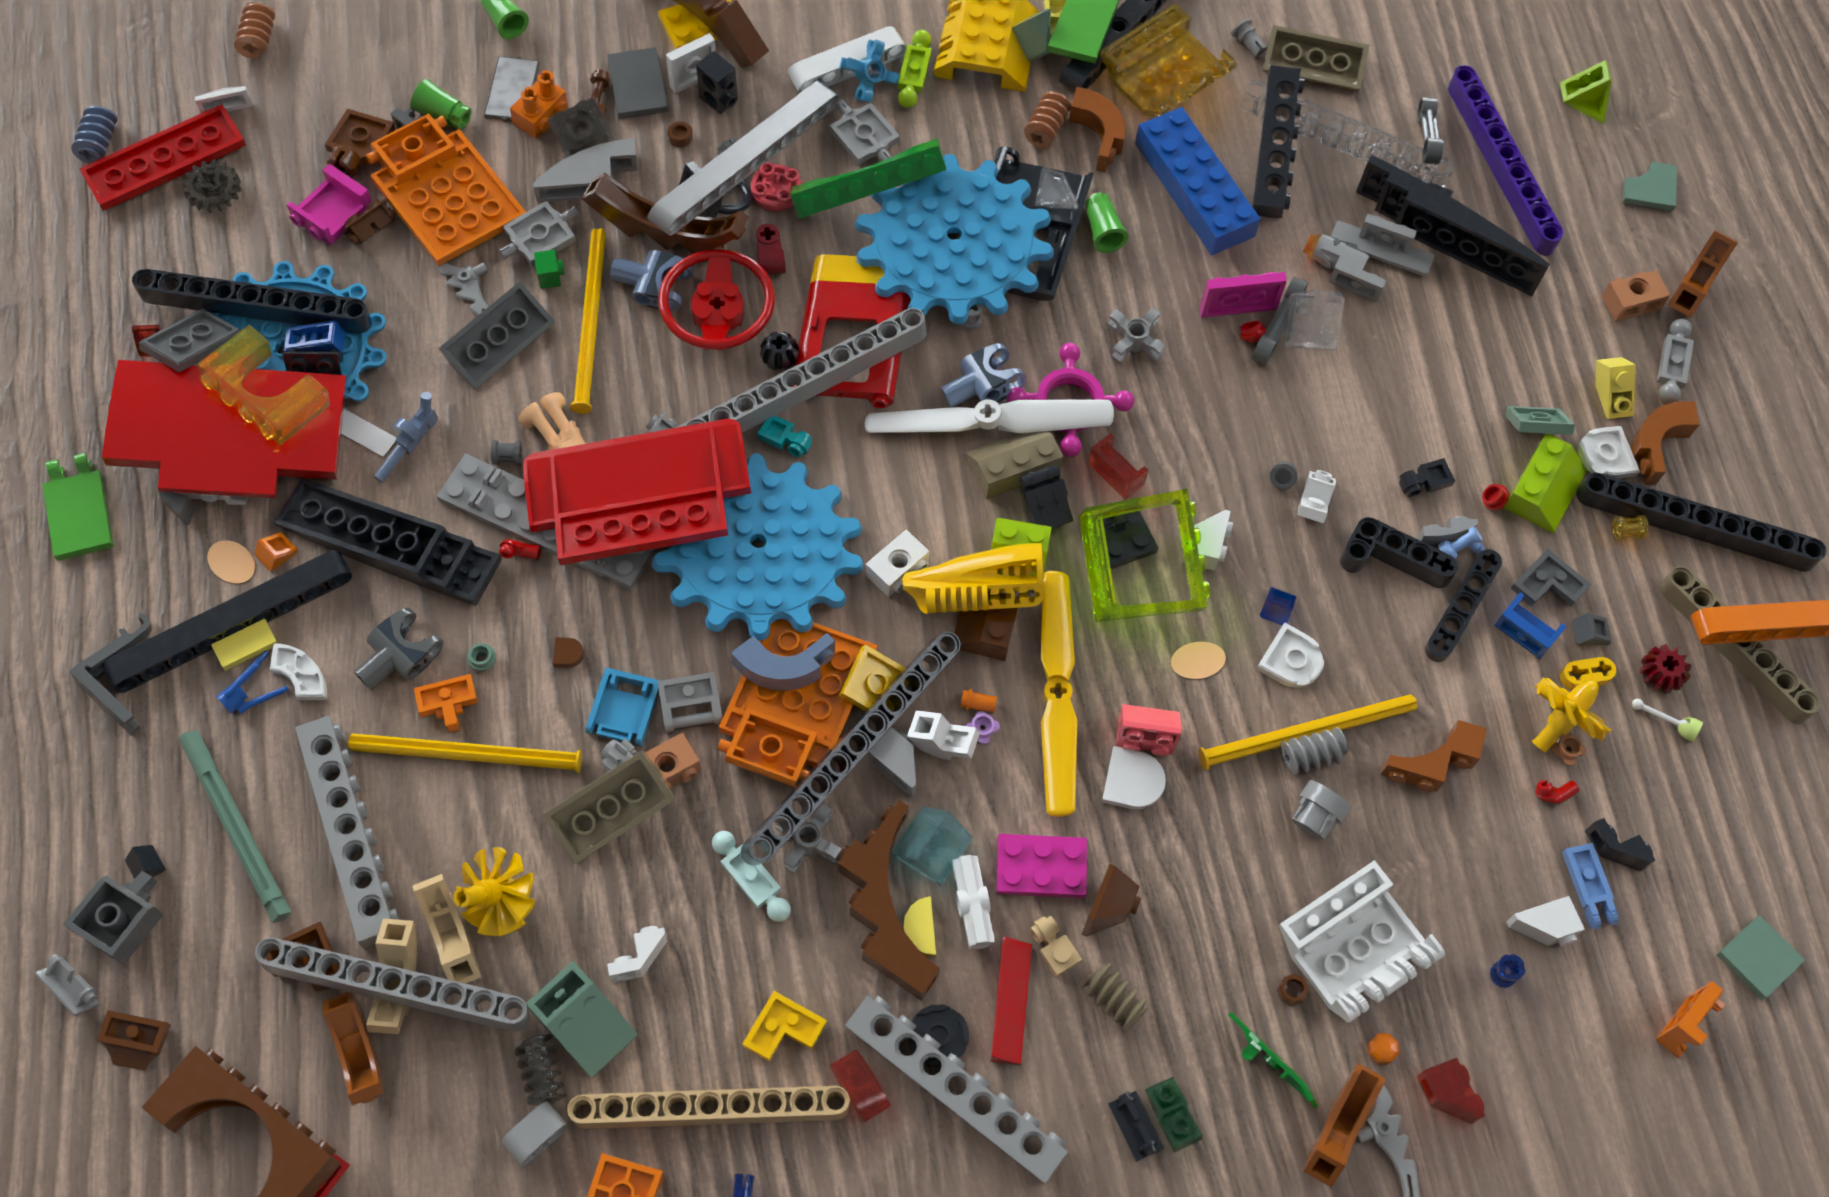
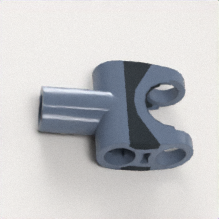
(648, 277)
(983, 377)

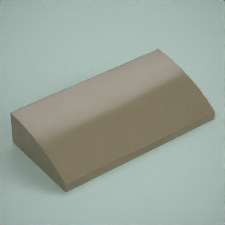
(1319, 56)

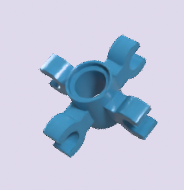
(878, 74)

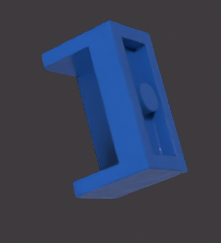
(1527, 628)

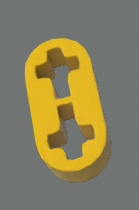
(1586, 668)

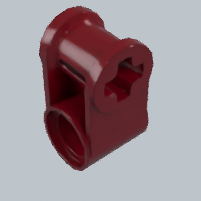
(769, 249)

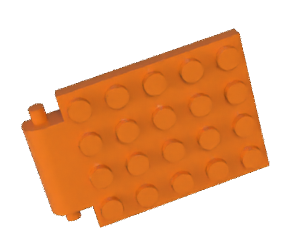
(441, 188)
(789, 729)

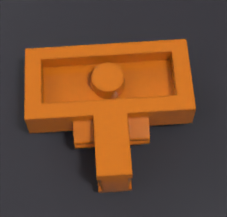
(446, 699)

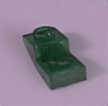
(1173, 1114)

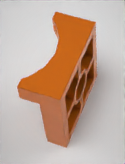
(1685, 1022)
(624, 1179)

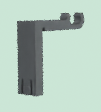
(91, 668)

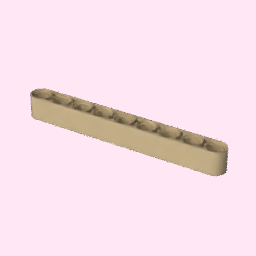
(695, 1099)

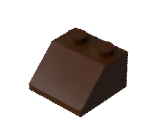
(987, 631)

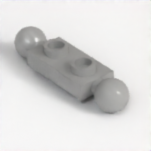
(1675, 361)

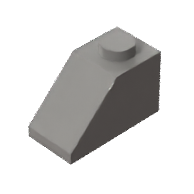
(895, 759)

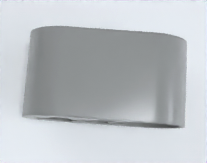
(534, 1134)

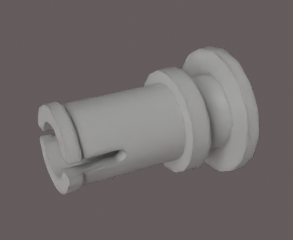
(1249, 37)

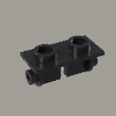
(313, 362)
(1135, 1125)

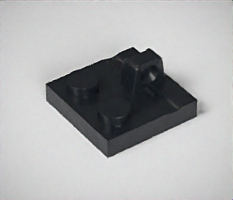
(1128, 538)

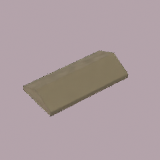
(609, 806)

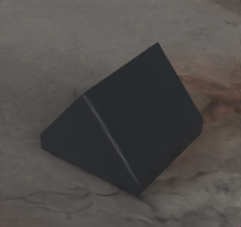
(144, 859)

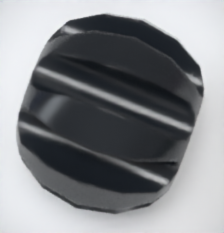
(779, 350)

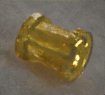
(1630, 527)

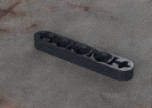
(1455, 614)

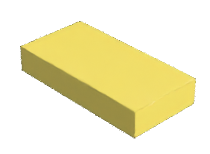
(244, 644)

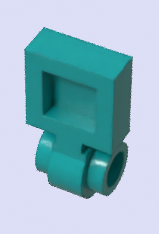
(779, 432)

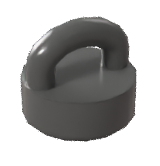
(1284, 475)

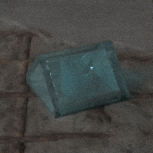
(933, 843)

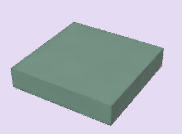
(1539, 420)
(1760, 957)

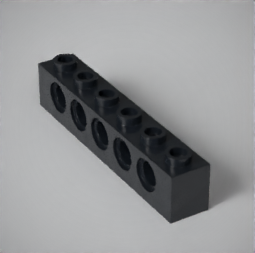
(1280, 81)

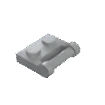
(689, 692)

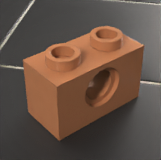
(1635, 295)
(681, 755)

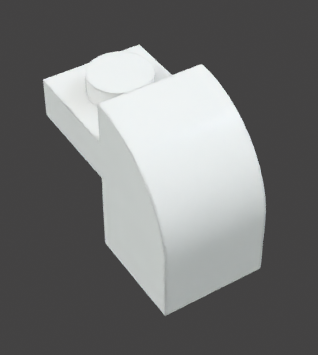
(941, 739)

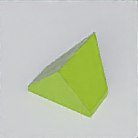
(1589, 91)

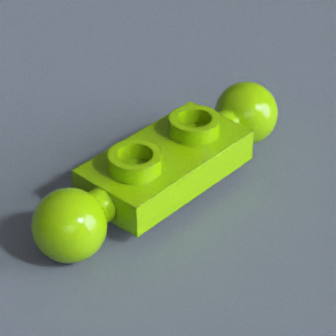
(914, 69)

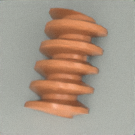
(254, 30)
(1047, 119)

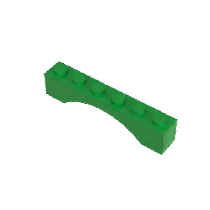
(844, 188)

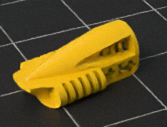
(967, 579)

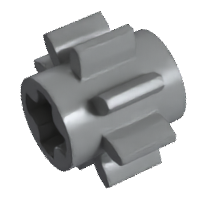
(616, 753)

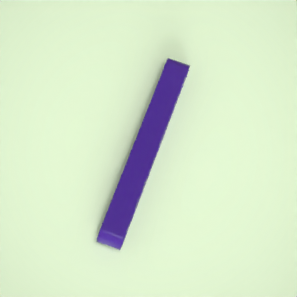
(1505, 160)

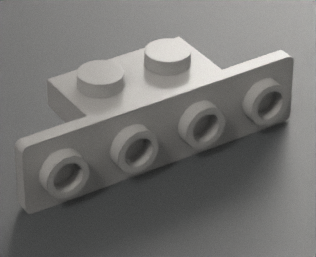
(1386, 243)

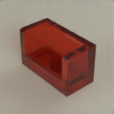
(1116, 468)

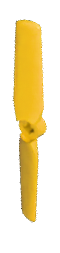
(1059, 717)

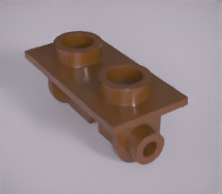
(360, 225)

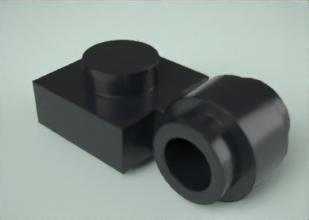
(1432, 475)

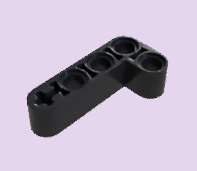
(1399, 558)

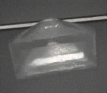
(1055, 191)

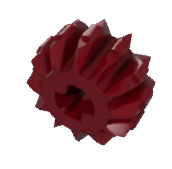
(1665, 668)

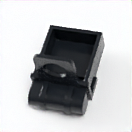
(1046, 497)

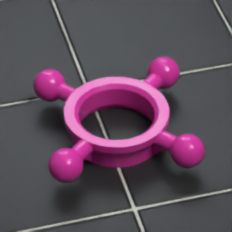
(1069, 354)

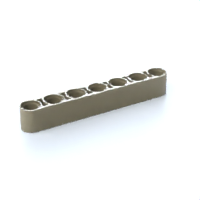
(1747, 656)

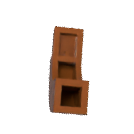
(1104, 118)
(1702, 273)
(1667, 421)

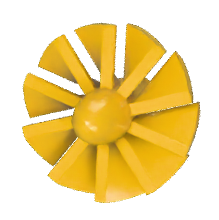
(1569, 710)
(497, 901)

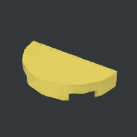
(920, 927)

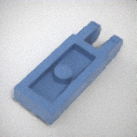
(1590, 884)

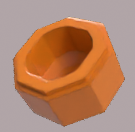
(1383, 1048)

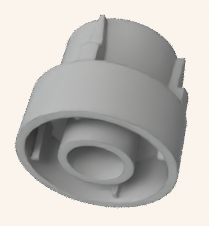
(1320, 810)

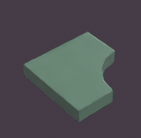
(1654, 188)

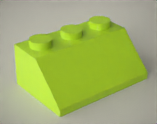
(1547, 483)

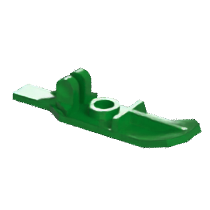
(1257, 1044)

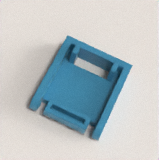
(623, 713)

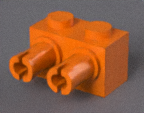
(538, 105)

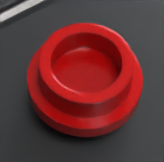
(1252, 331)
(1495, 497)

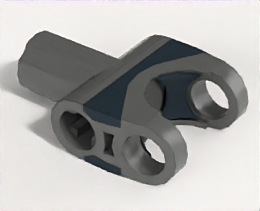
(395, 652)

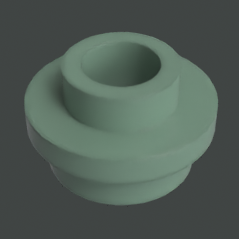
(477, 651)

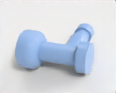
(1470, 539)

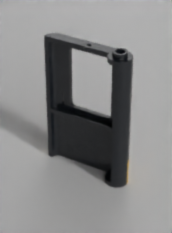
(1062, 220)

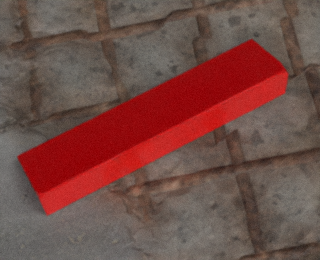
(1011, 1002)

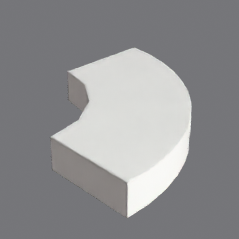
(299, 669)

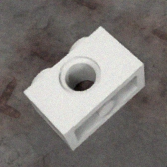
(904, 550)

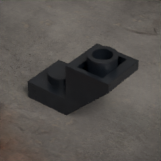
(1631, 853)

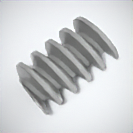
(1314, 749)

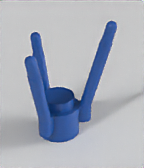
(234, 695)

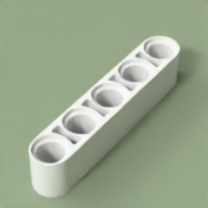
(826, 65)

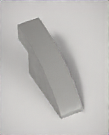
(573, 174)

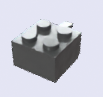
(116, 916)

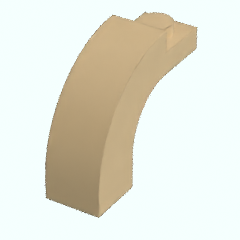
(447, 930)
(397, 948)

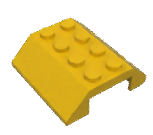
(982, 39)

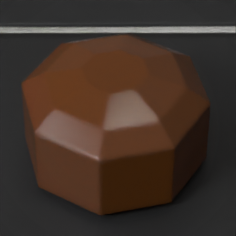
(1293, 990)

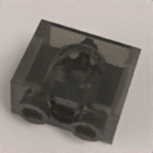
(582, 117)

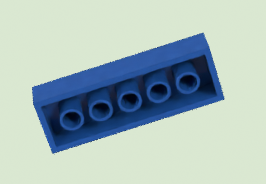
(1197, 181)

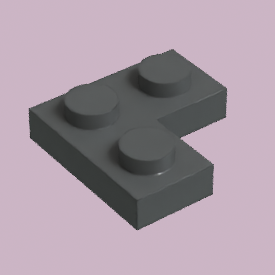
(1552, 574)

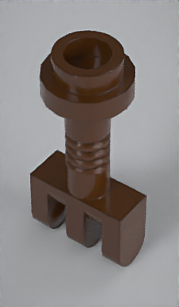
(600, 80)

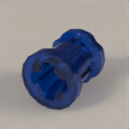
(1516, 972)

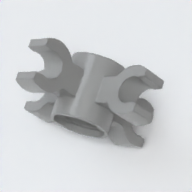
(1136, 343)
(826, 849)

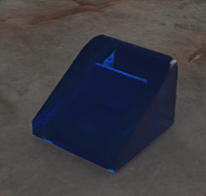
(1278, 606)

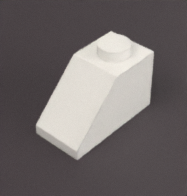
(1549, 923)

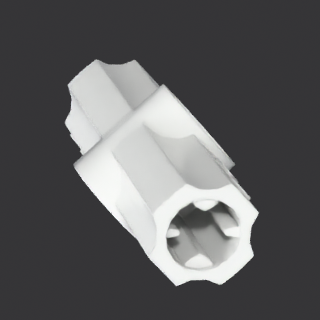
(973, 902)

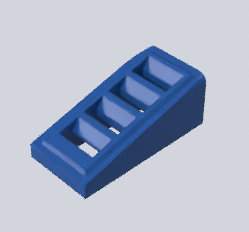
(331, 332)

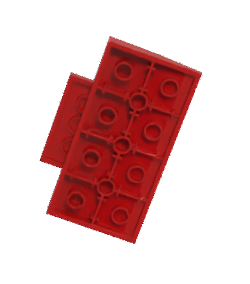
(206, 446)

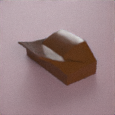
(132, 1039)

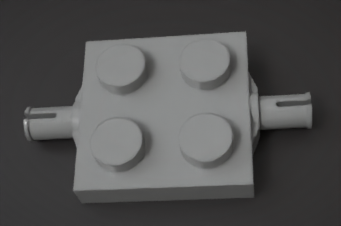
(864, 132)
(539, 231)

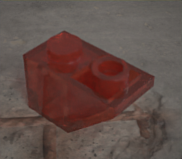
(1449, 1091)

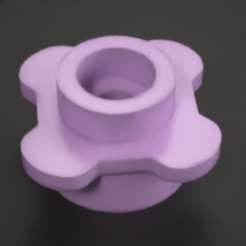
(986, 720)

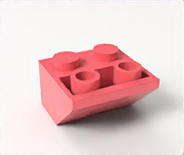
(1148, 729)

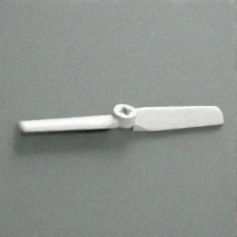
(1014, 416)

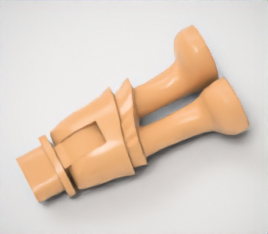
(552, 404)

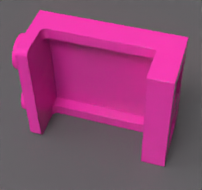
(330, 206)

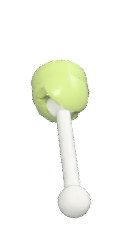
(1687, 727)

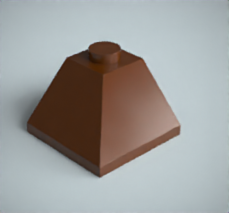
(1113, 902)

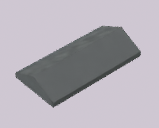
(496, 335)

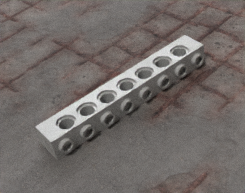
(313, 739)
(864, 1024)

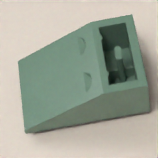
(581, 1019)

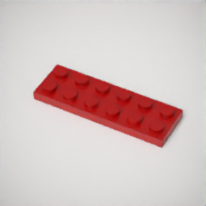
(162, 157)

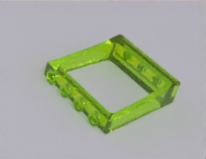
(1099, 567)

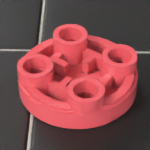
(773, 185)

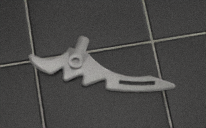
(468, 281)
(1383, 1131)

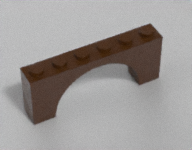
(202, 1084)

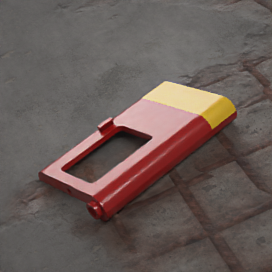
(847, 292)

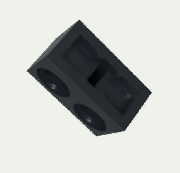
(717, 82)

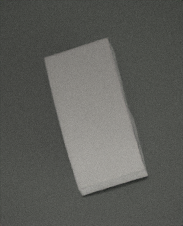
(1453, 530)

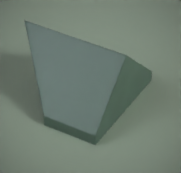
(1034, 34)

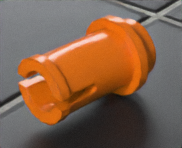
(978, 701)

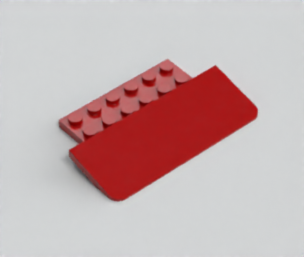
(637, 490)

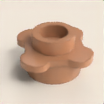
(1574, 743)

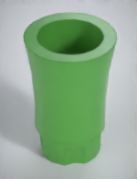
(507, 17)
(434, 101)
(1105, 224)

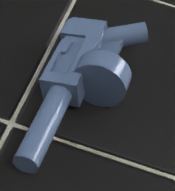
(410, 435)

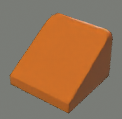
(274, 550)

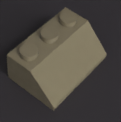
(1006, 460)

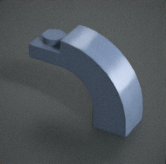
(779, 671)

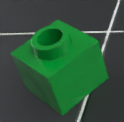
(548, 269)

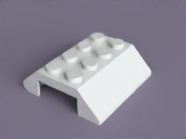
(1357, 943)

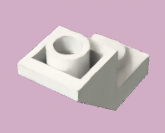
(1316, 496)
(648, 946)

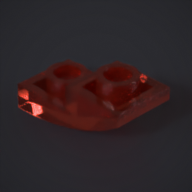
(861, 1085)

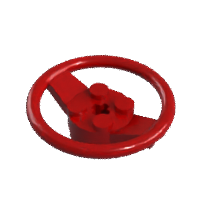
(714, 293)

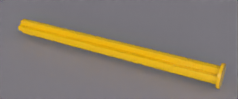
(589, 323)
(1274, 739)
(466, 751)

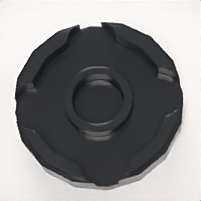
(951, 1021)

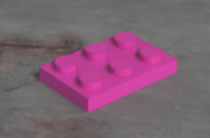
(1242, 294)
(1041, 866)

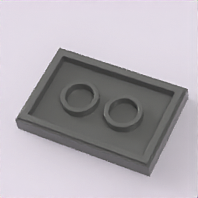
(637, 83)
(188, 340)

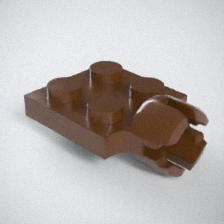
(352, 140)

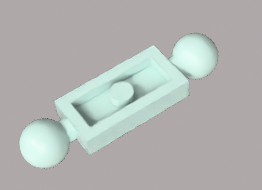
(753, 880)

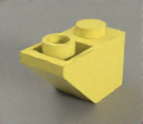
(1616, 386)

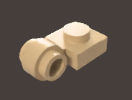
(1058, 953)

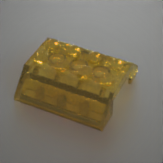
(1163, 63)

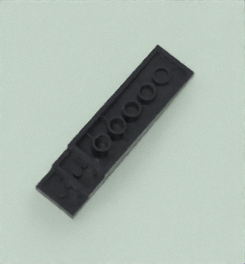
(1450, 226)
(389, 541)

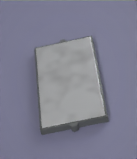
(508, 82)

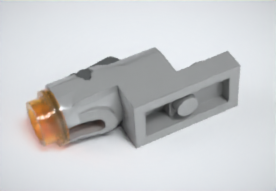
(1347, 265)

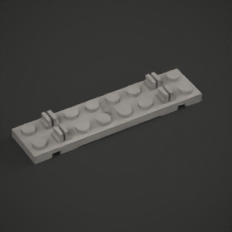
(501, 502)

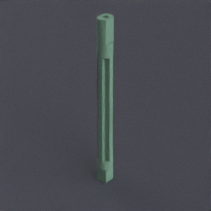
(235, 826)

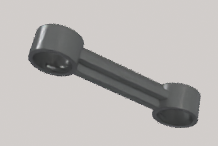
(1433, 145)
(1278, 323)

